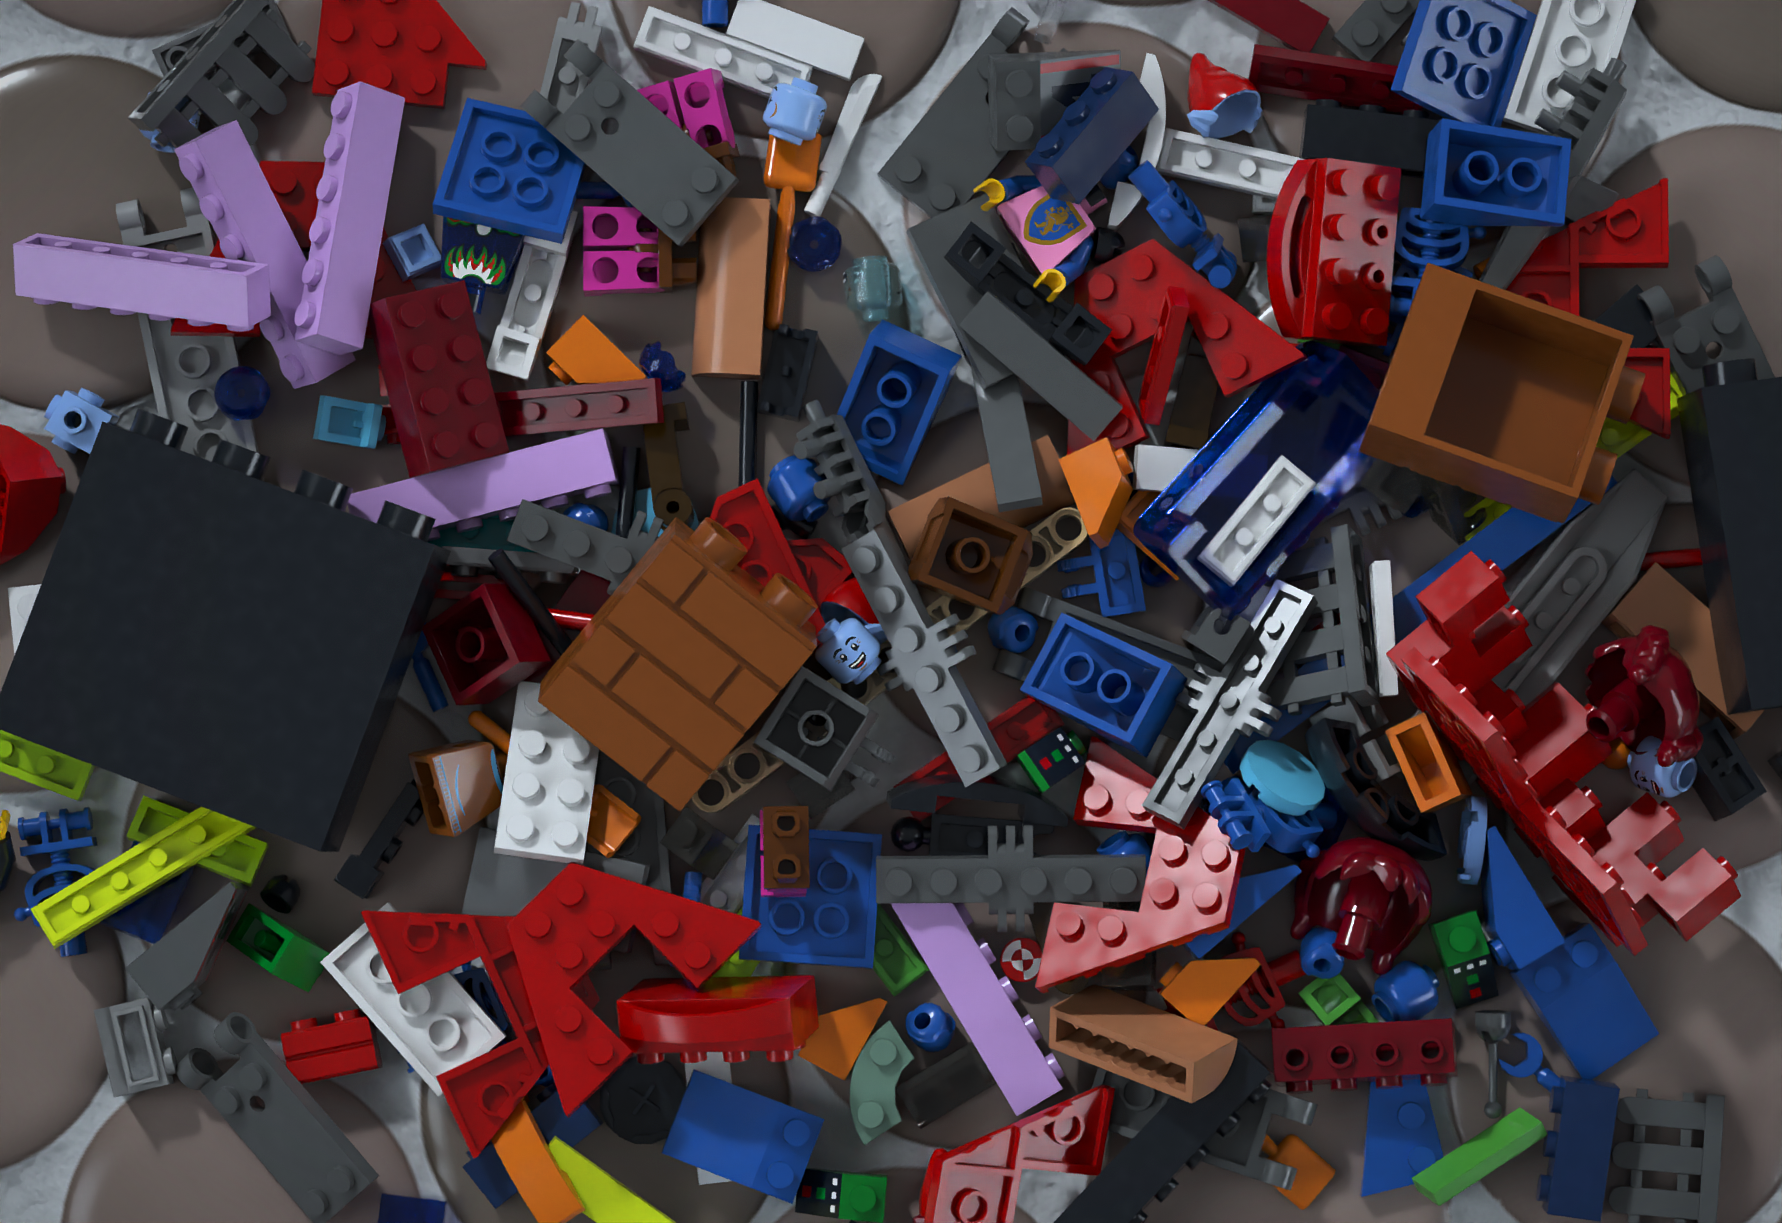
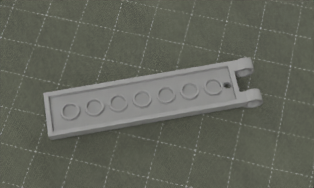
(187, 366)

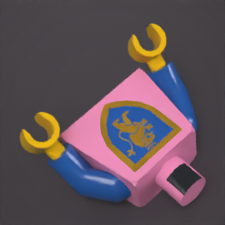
(1048, 231)

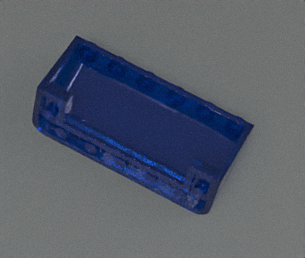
(1309, 416)

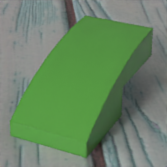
(1336, 1002)

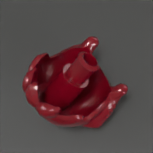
(1644, 692)
(1366, 894)

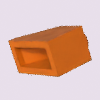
(589, 357)
(1099, 487)
(1428, 764)
(1204, 985)
(842, 1036)

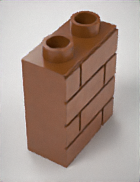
(1502, 396)
(681, 659)

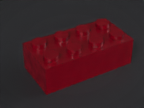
(436, 378)

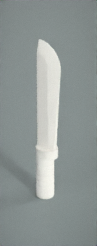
(847, 127)

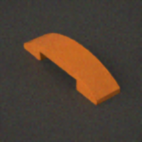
(534, 1169)

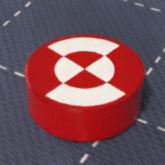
(1021, 959)

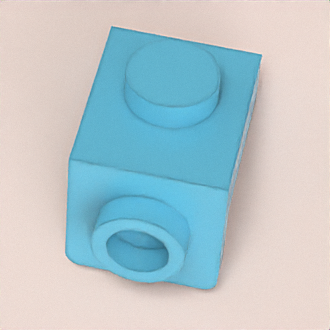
(349, 422)

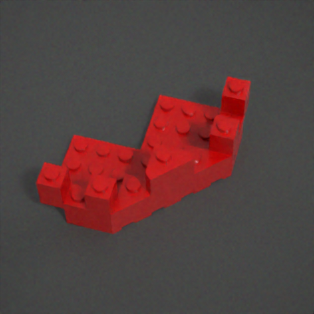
(1535, 756)

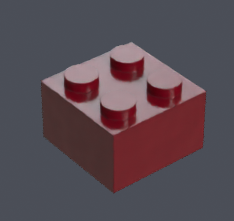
(485, 644)

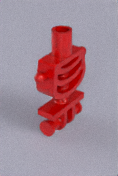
(1272, 975)

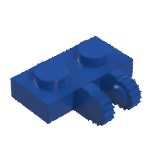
(1115, 577)

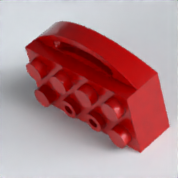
(1339, 251)
(721, 1016)

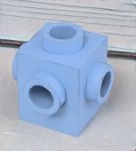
(62, 417)

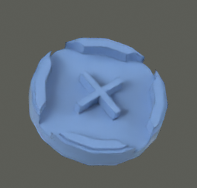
(1472, 839)

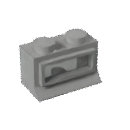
(135, 1046)

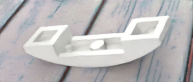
(1127, 195)
(530, 304)

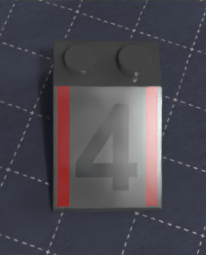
(1034, 90)
(186, 955)

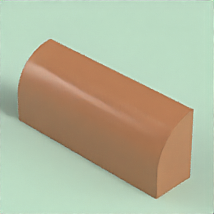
(732, 290)
(978, 491)
(1665, 603)
(1141, 1042)

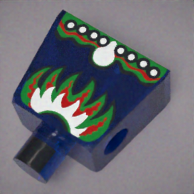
(480, 257)

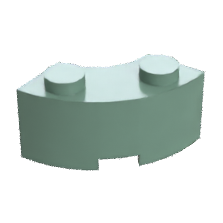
(875, 1081)

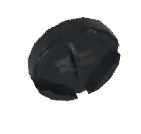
(642, 1100)

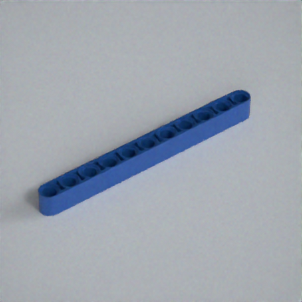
(1500, 541)

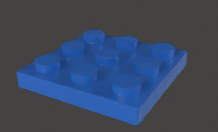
(1464, 58)
(508, 174)
(834, 919)

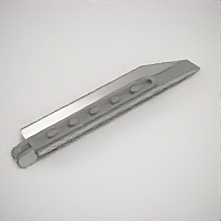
(1578, 585)

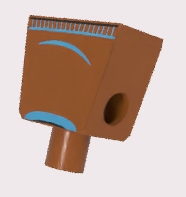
(458, 784)

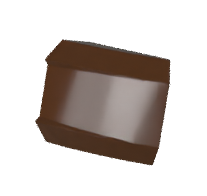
(971, 556)

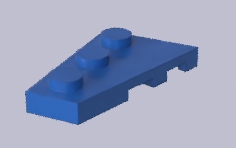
(1398, 1137)

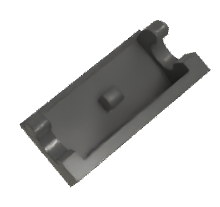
(1215, 638)

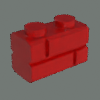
(331, 1048)

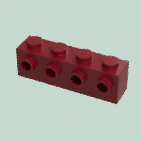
(1364, 1053)

